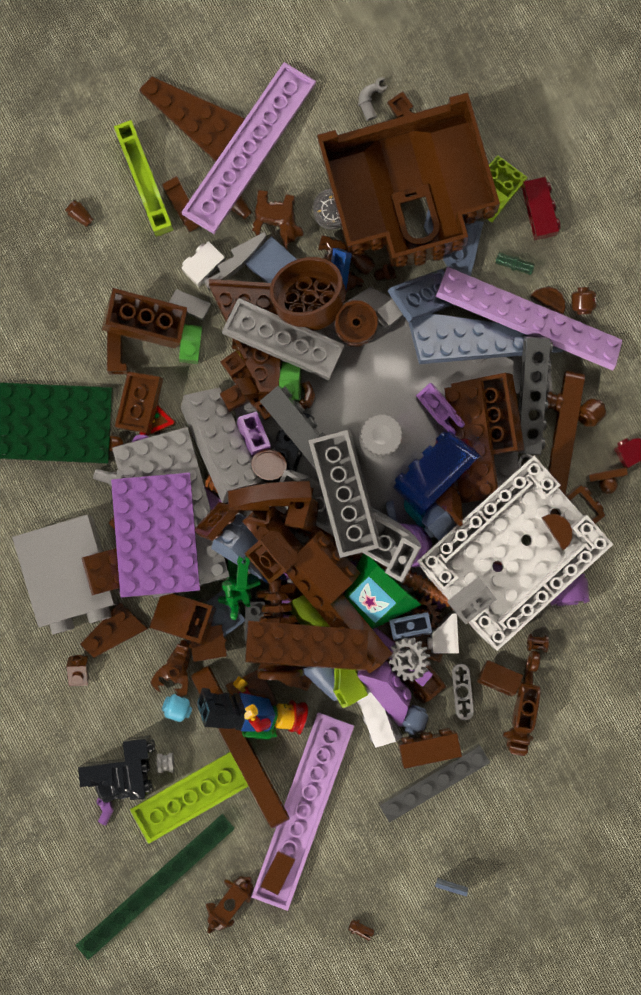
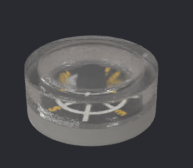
(325, 210)

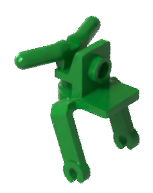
(238, 586)

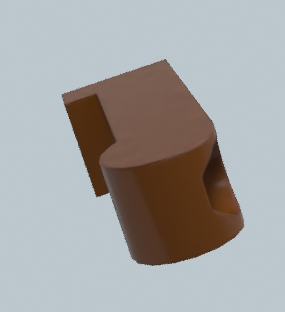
(179, 200)
(114, 355)

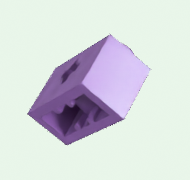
(253, 433)

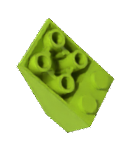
(506, 181)

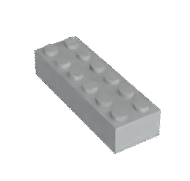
(219, 442)
(345, 493)

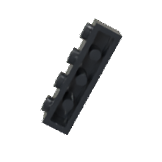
(289, 451)

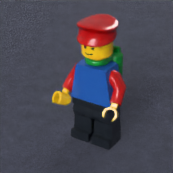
(250, 713)

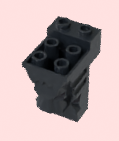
(121, 776)

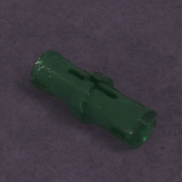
(514, 263)

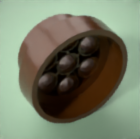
(308, 293)

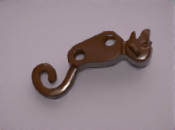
(525, 709)

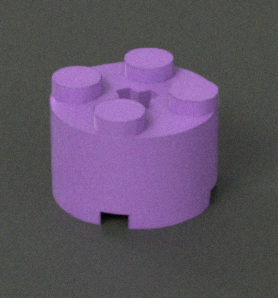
(575, 592)

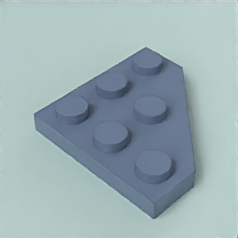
(463, 259)

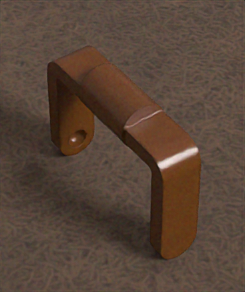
(269, 517)

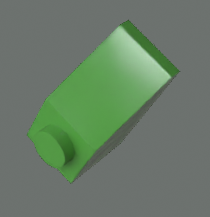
(190, 344)
(291, 378)

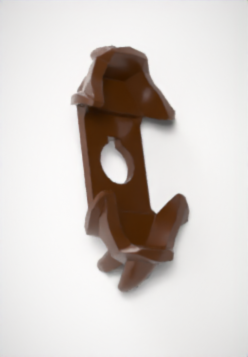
(220, 918)

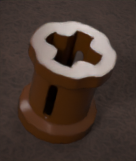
(537, 643)

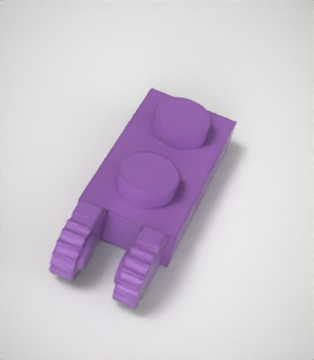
(439, 407)

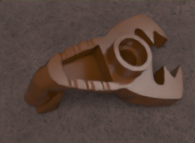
(175, 669)

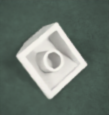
(445, 637)

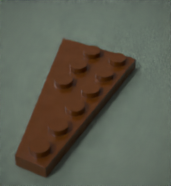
(200, 120)

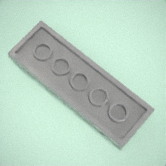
(284, 341)

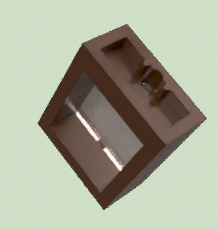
(582, 500)

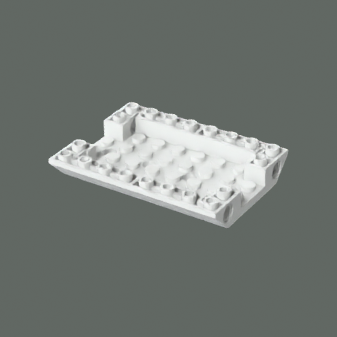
(529, 573)

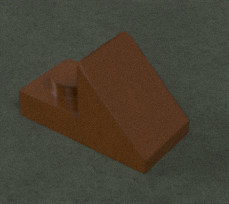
(240, 393)

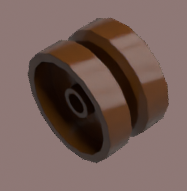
(356, 335)

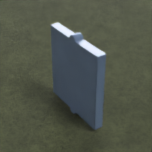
(451, 887)

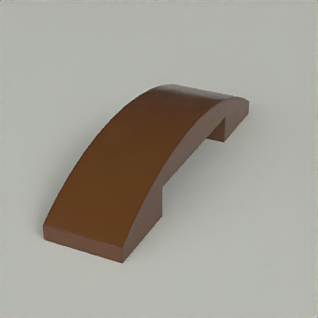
(237, 369)

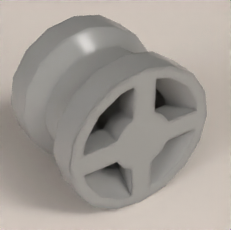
(165, 763)

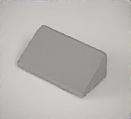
(195, 307)

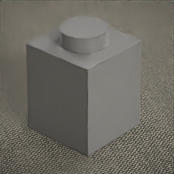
(389, 314)

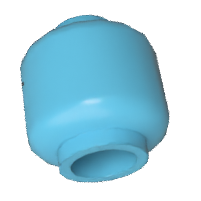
(176, 708)

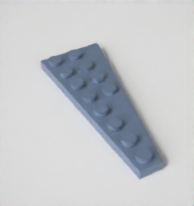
(459, 339)

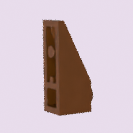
(452, 504)

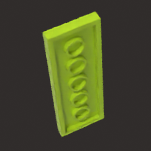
(189, 797)

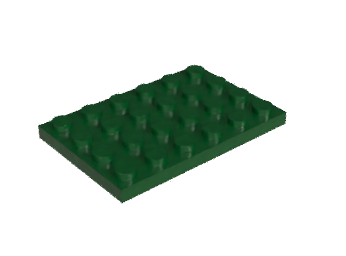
(55, 423)

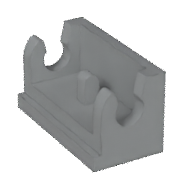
(471, 600)

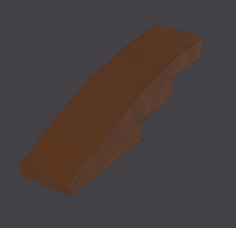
(270, 494)

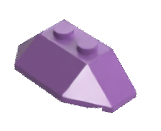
(388, 690)

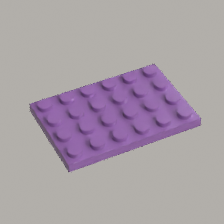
(155, 535)

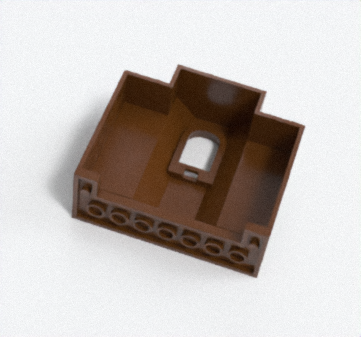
(422, 154)

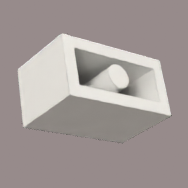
(203, 263)

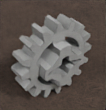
(410, 659)

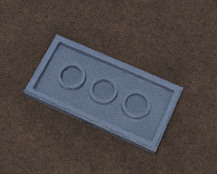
(418, 296)

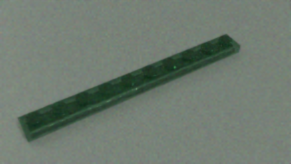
(155, 886)

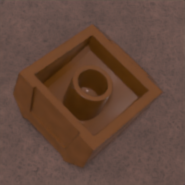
(272, 555)

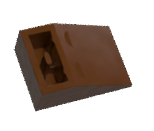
(183, 618)

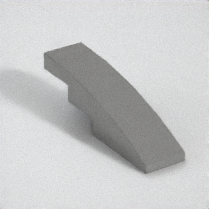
(240, 256)

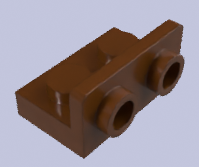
(429, 690)

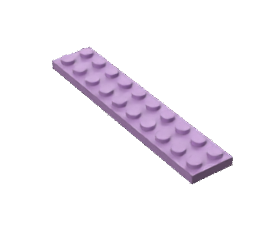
(248, 148)
(529, 318)
(306, 804)

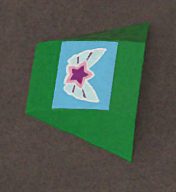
(377, 594)

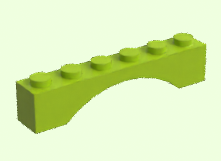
(143, 178)
(347, 684)

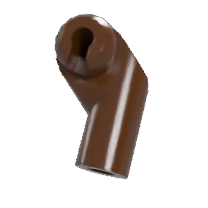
(309, 396)

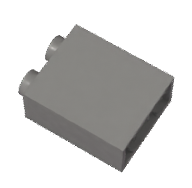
(57, 575)

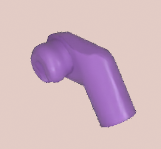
(107, 810)

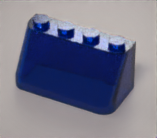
(435, 471)

